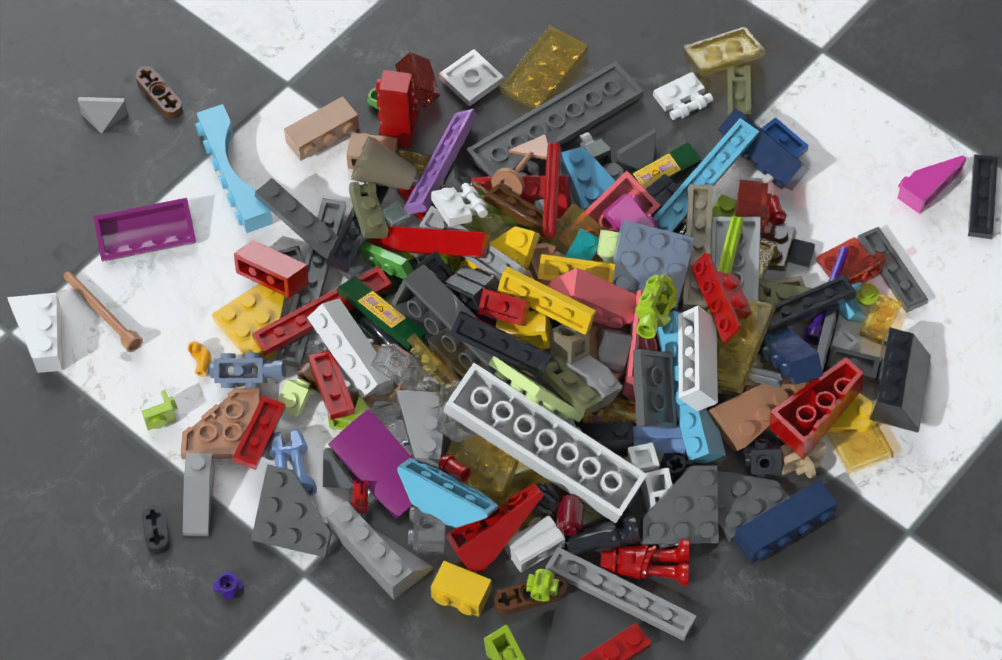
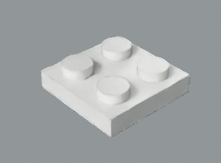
(471, 77)

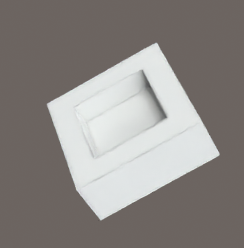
(644, 457)

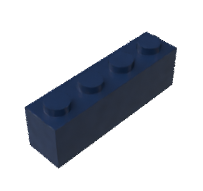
(769, 154)
(791, 356)
(785, 522)

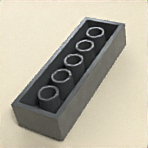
(435, 310)

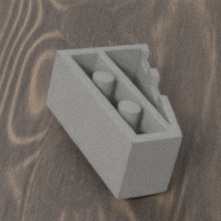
(420, 423)

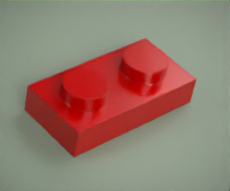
(504, 307)

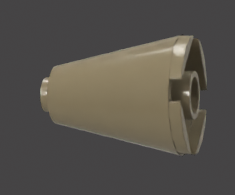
(383, 167)

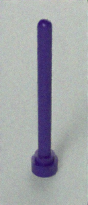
(813, 331)

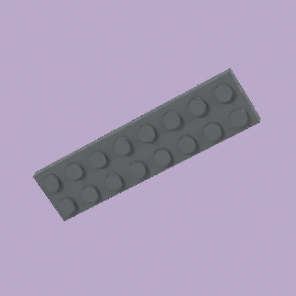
(558, 118)

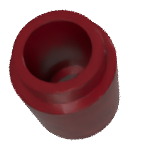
(570, 515)

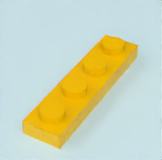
(547, 300)

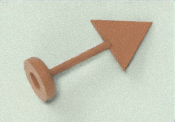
(511, 178)

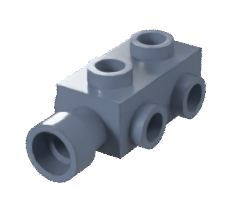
(243, 370)

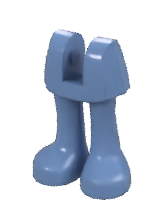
(294, 453)

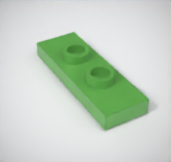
(388, 261)

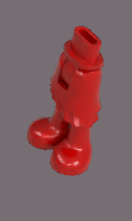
(637, 561)

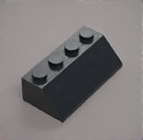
(900, 381)

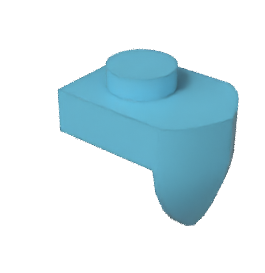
(851, 310)

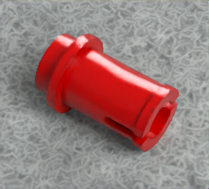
(777, 215)
(450, 466)
(360, 496)

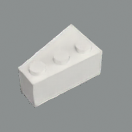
(41, 328)

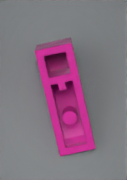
(928, 182)

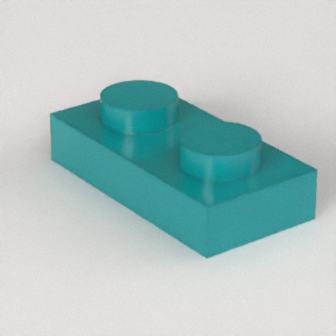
(584, 246)

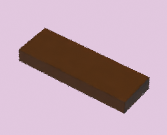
(515, 208)

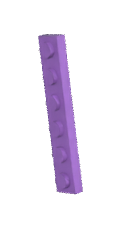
(441, 161)

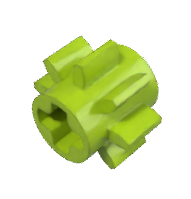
(542, 585)

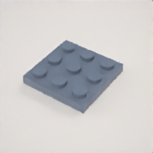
(648, 252)

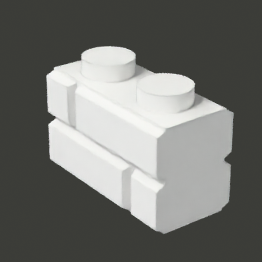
(534, 543)

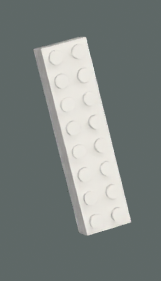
(544, 442)

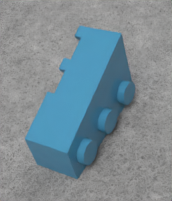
(587, 176)

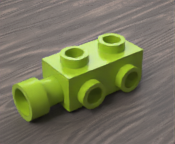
(655, 305)

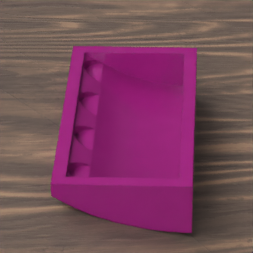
(144, 229)
(374, 457)

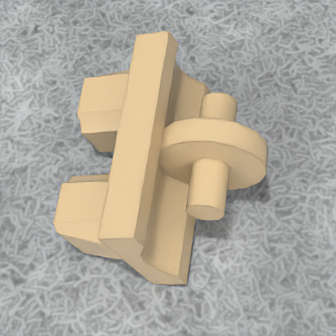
(793, 462)

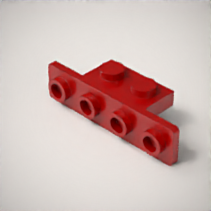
(722, 296)

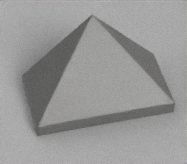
(102, 111)

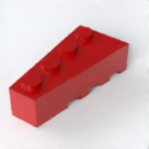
(397, 106)
(535, 189)
(815, 408)

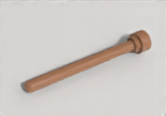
(129, 339)

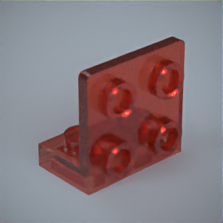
(858, 265)

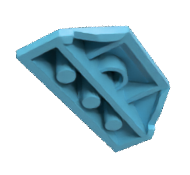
(443, 495)

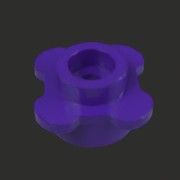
(228, 578)

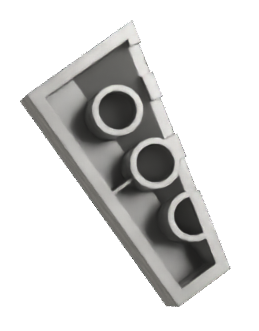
(381, 557)

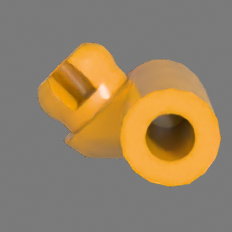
(201, 355)

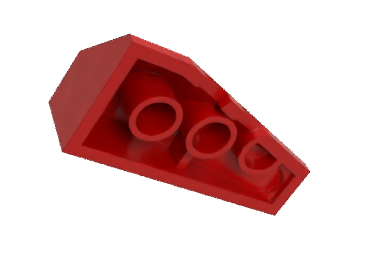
(483, 540)

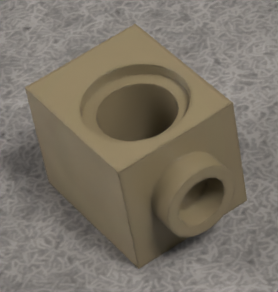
(569, 343)

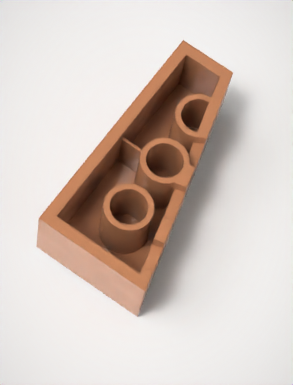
(749, 413)

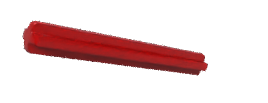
(551, 190)

